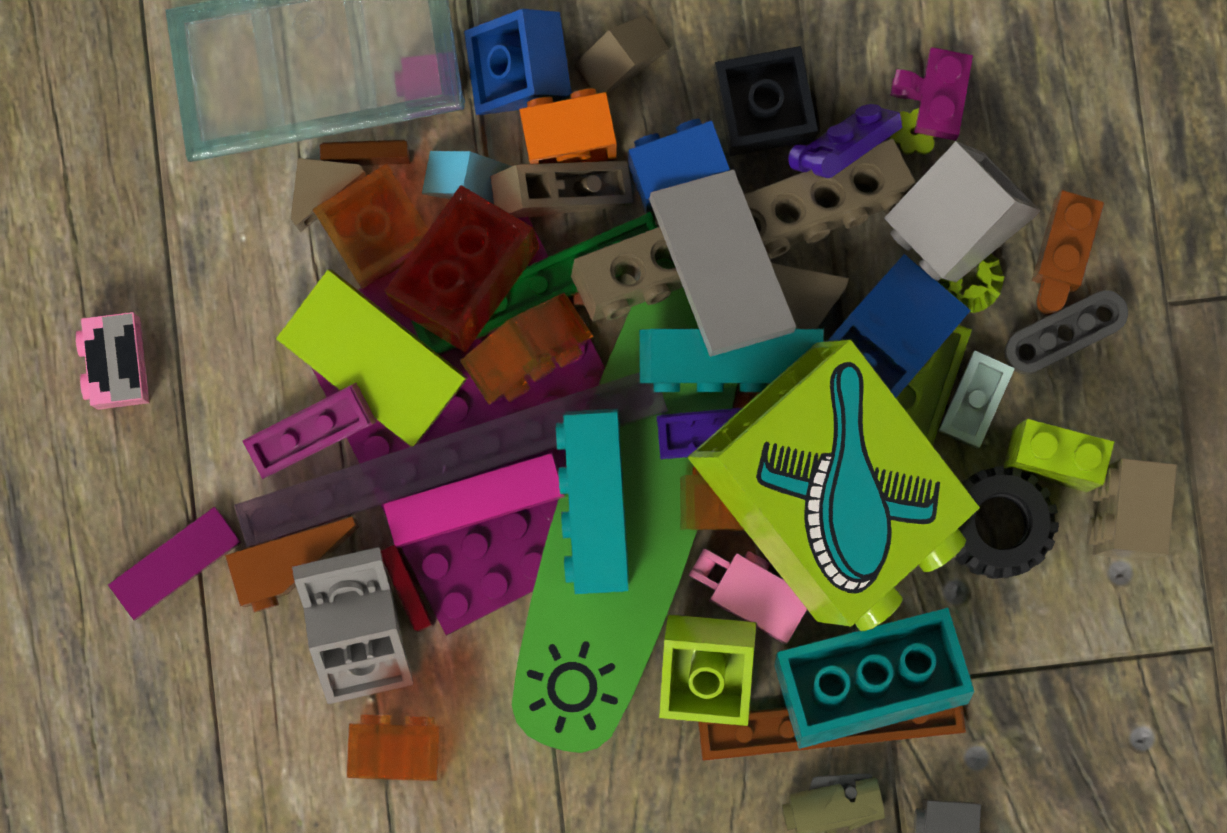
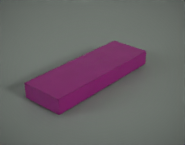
(309, 430)
(174, 563)

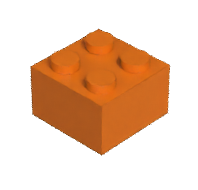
(569, 129)

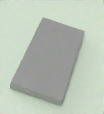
(722, 262)

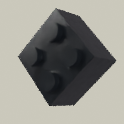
(765, 101)

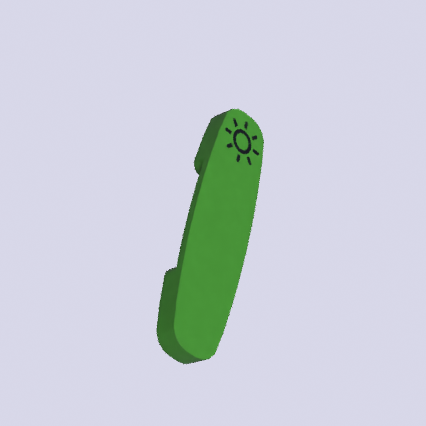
(591, 649)

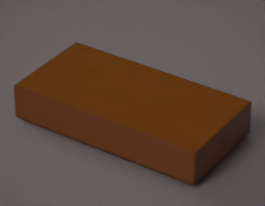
(366, 152)

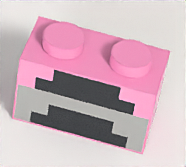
(113, 361)

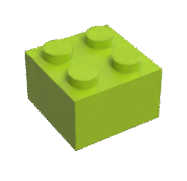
(707, 670)

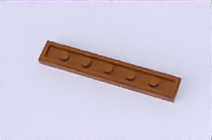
(772, 732)

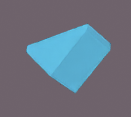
(454, 168)

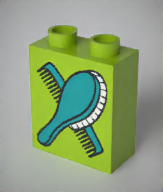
(837, 486)

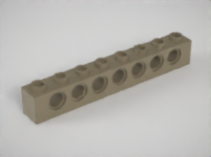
(880, 169)

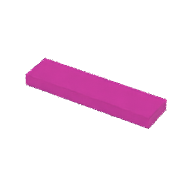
(473, 500)

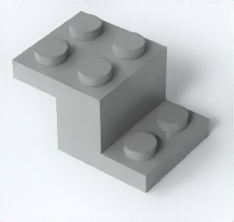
(352, 625)

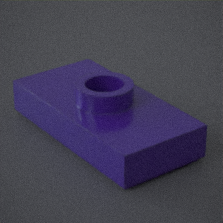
(685, 432)

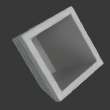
(959, 213)

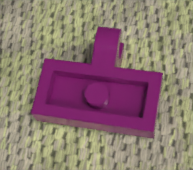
(939, 92)

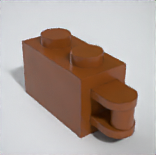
(1065, 249)

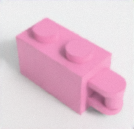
(752, 593)

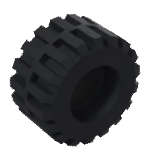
(1038, 523)

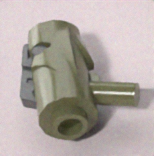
(834, 804)

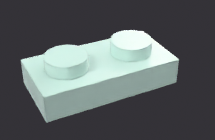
(976, 399)

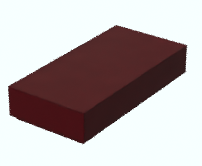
(406, 589)

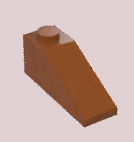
(266, 569)

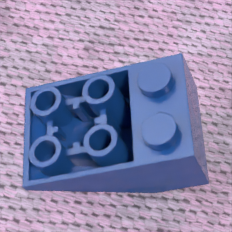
(902, 323)

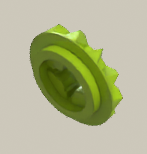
(979, 297)

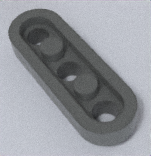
(1081, 320)

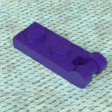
(846, 141)

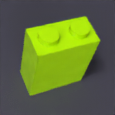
(1059, 455)

